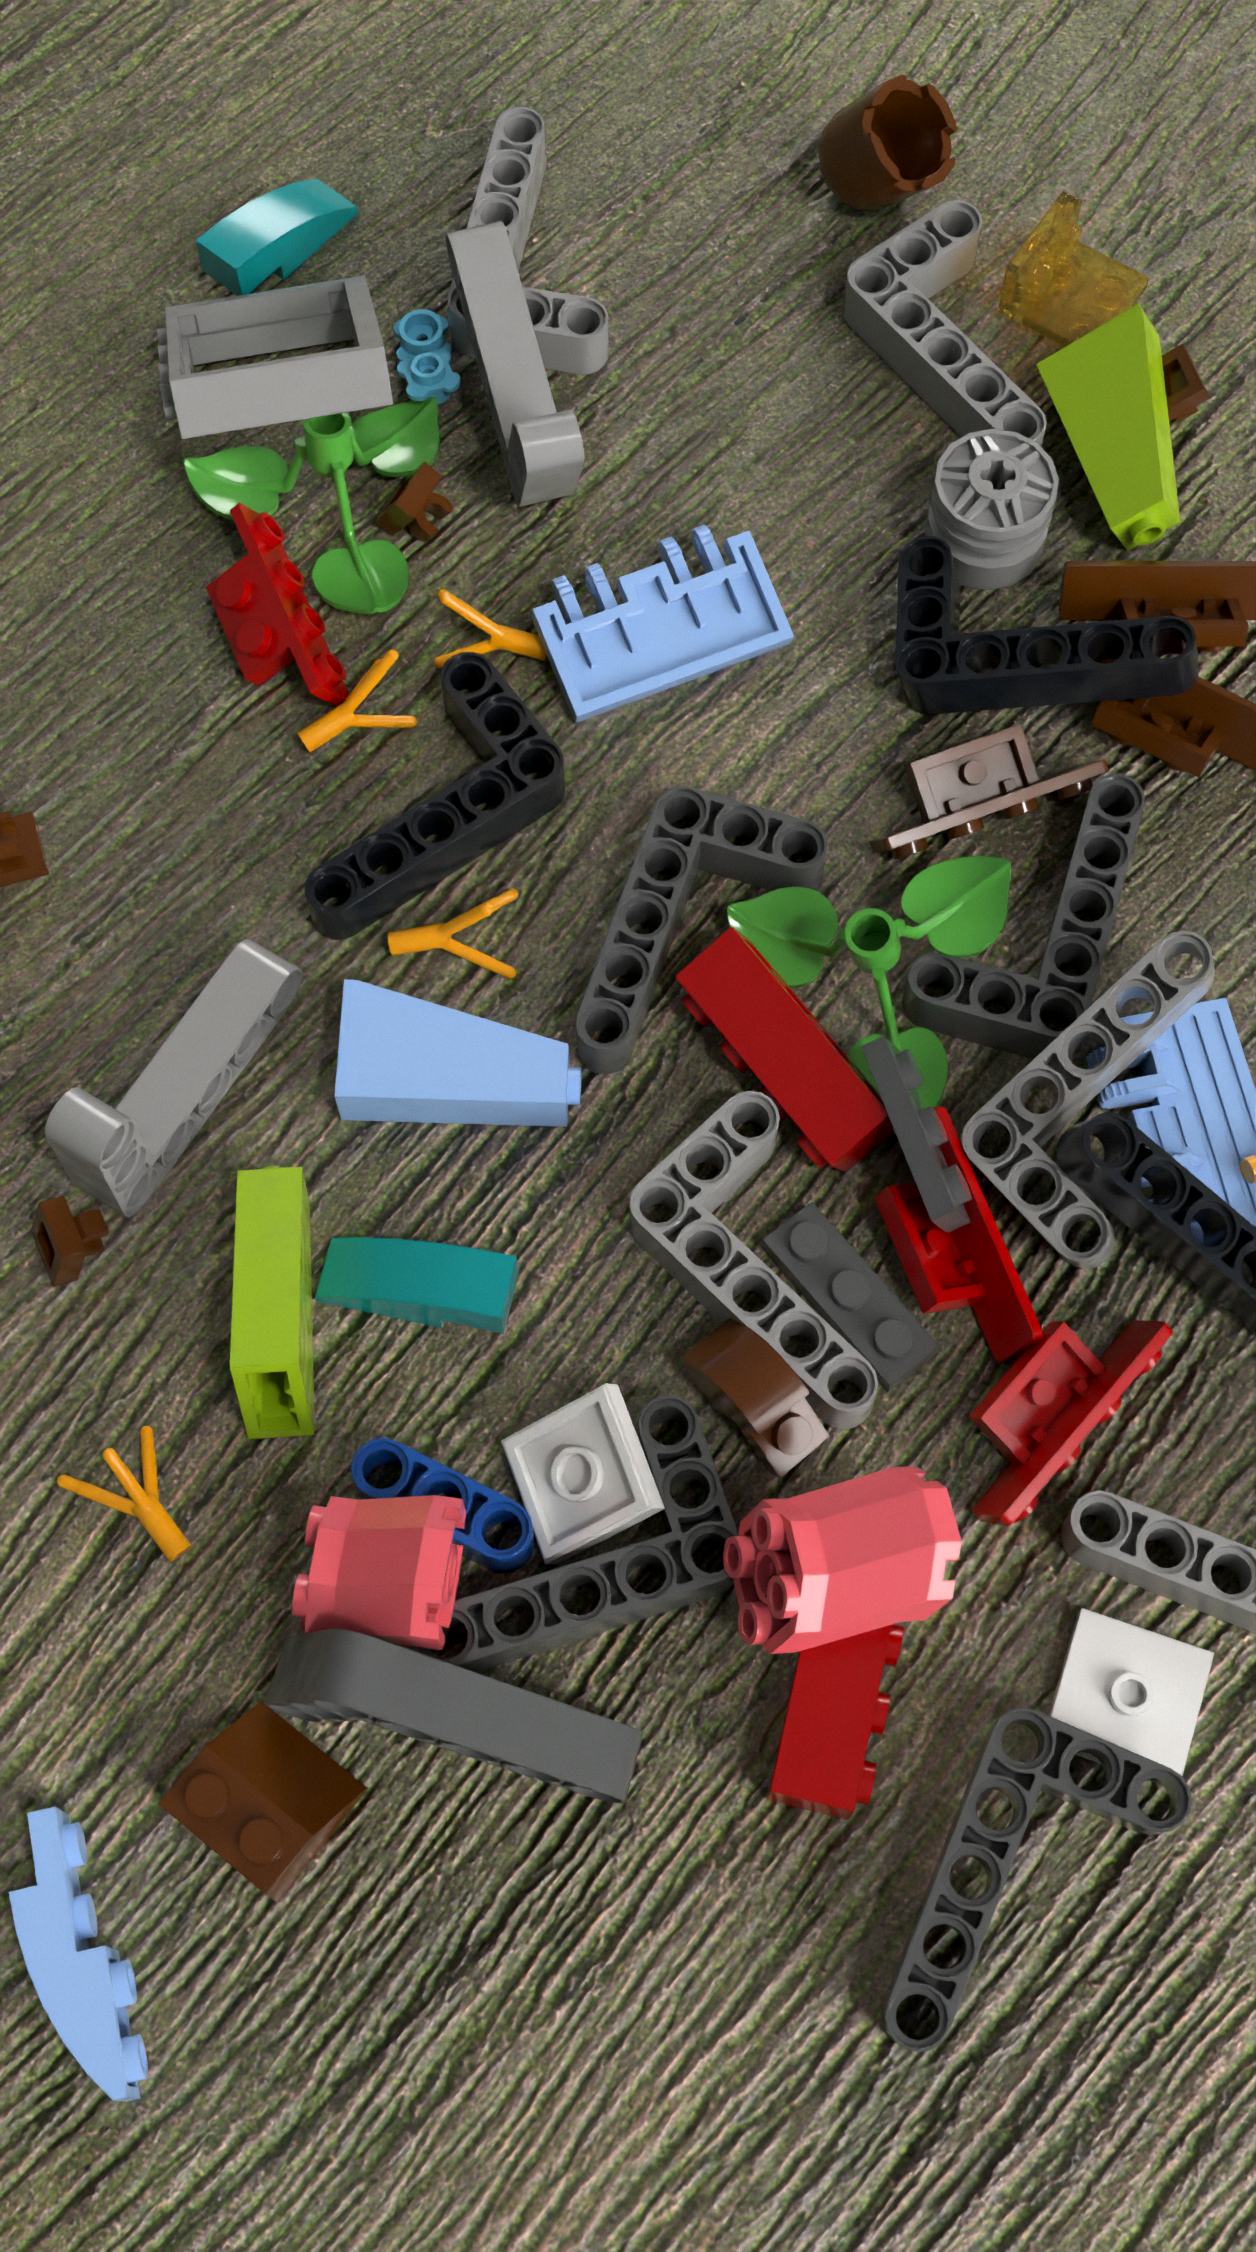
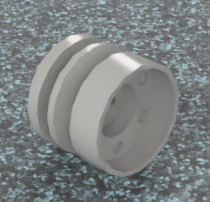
(993, 506)

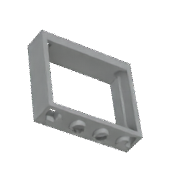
(275, 388)

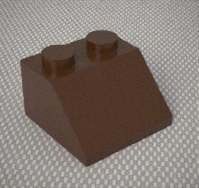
(263, 1799)

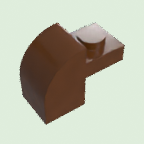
(759, 1392)

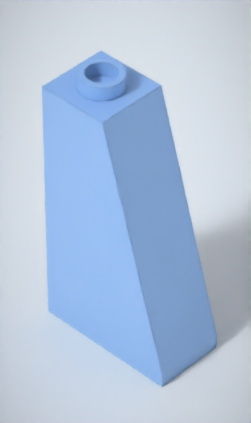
(445, 1066)

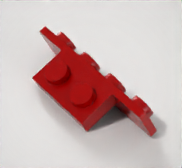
(269, 614)
(964, 1264)
(1052, 1404)

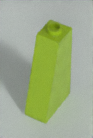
(1118, 421)
(273, 1304)

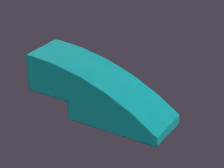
(272, 234)
(420, 1281)

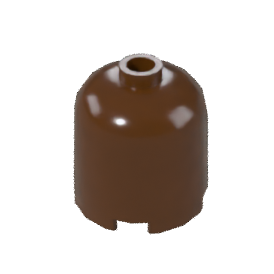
(888, 145)

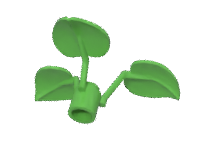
(394, 441)
(953, 902)

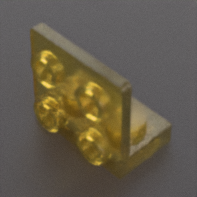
(1063, 284)

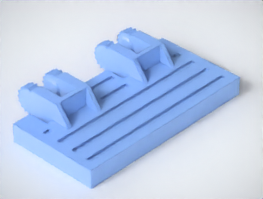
(666, 628)
(1198, 1098)

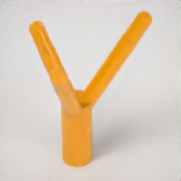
(501, 636)
(343, 717)
(439, 936)
(144, 1503)

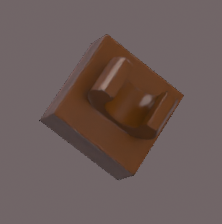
(1182, 384)
(411, 500)
(20, 849)
(66, 1239)

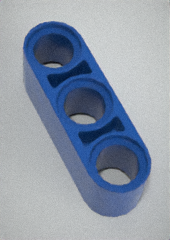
(428, 1477)

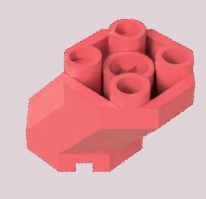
(843, 1560)
(382, 1568)

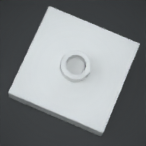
(582, 1474)
(1132, 1688)

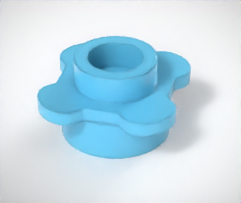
(419, 326)
(429, 376)

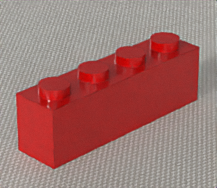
(786, 1050)
(830, 1721)

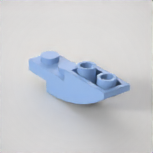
(78, 1986)

